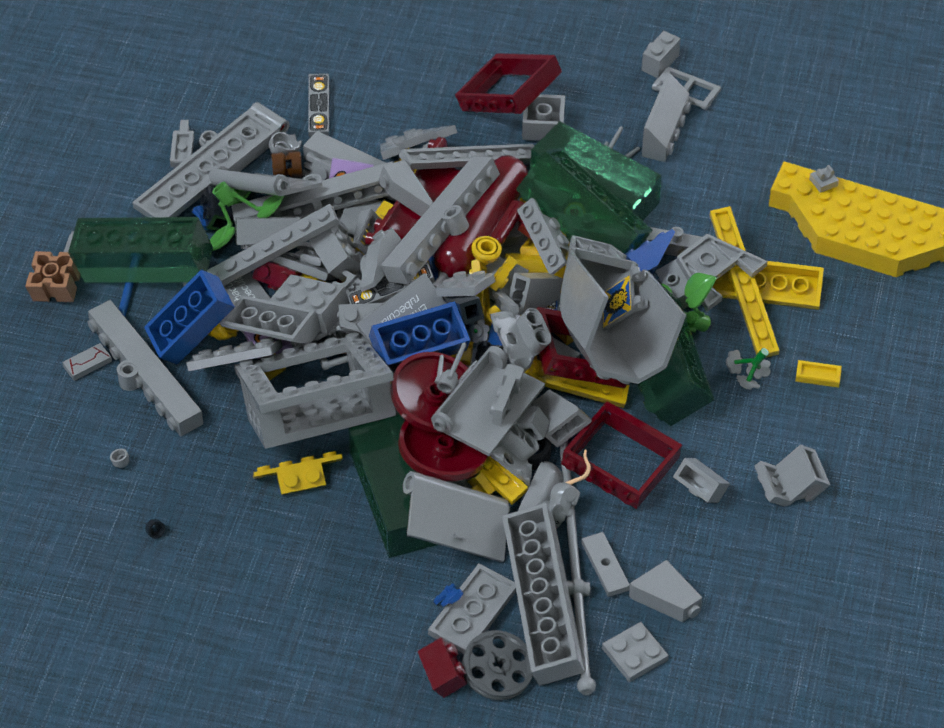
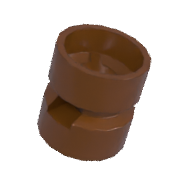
(279, 164)

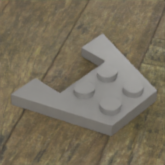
(411, 138)
(716, 258)

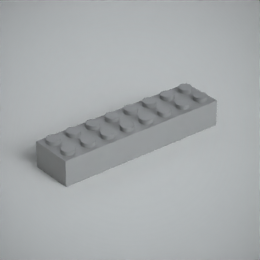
(543, 594)

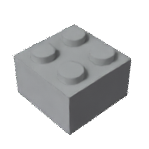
(542, 116)

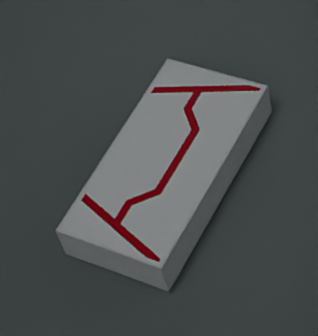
(87, 361)

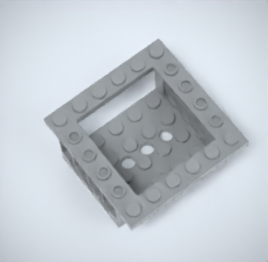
(317, 406)

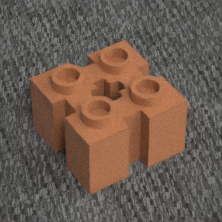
(52, 277)

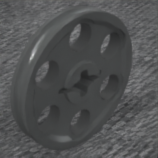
(495, 674)

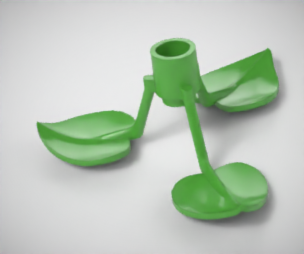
(231, 197)
(697, 290)

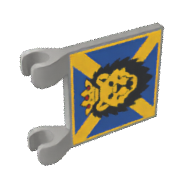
(622, 299)

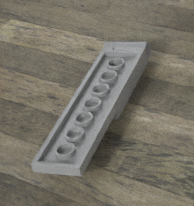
(231, 148)

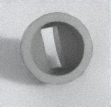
(119, 458)

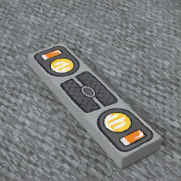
(318, 104)
(384, 290)

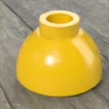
(486, 249)

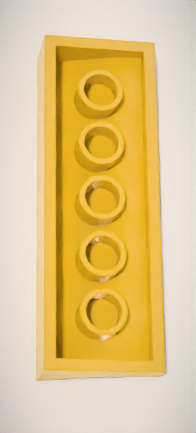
(782, 285)

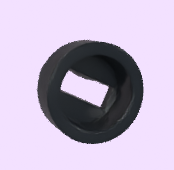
(158, 525)

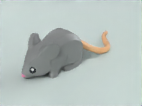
(565, 495)

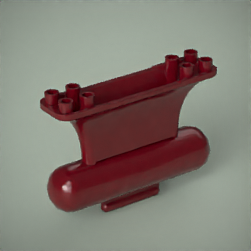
(490, 216)

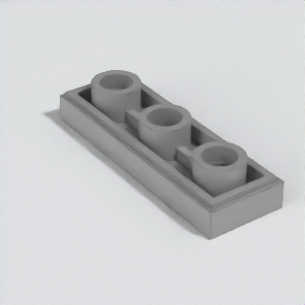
(605, 564)

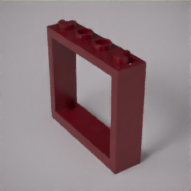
(543, 72)
(563, 365)
(633, 429)

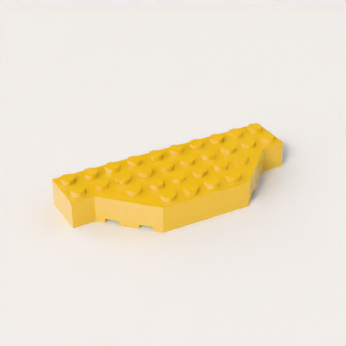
(861, 222)

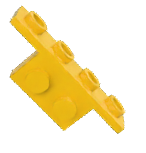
(299, 476)

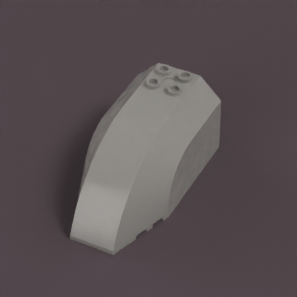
(635, 345)

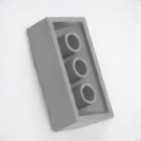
(665, 120)
(273, 320)

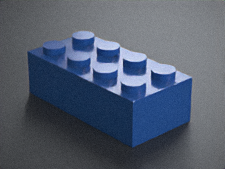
(189, 317)
(429, 330)

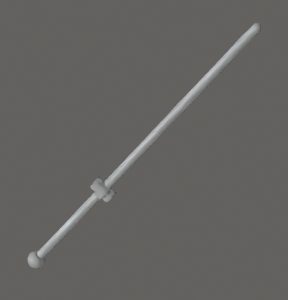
(577, 590)

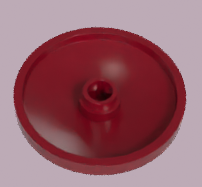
(415, 391)
(438, 454)

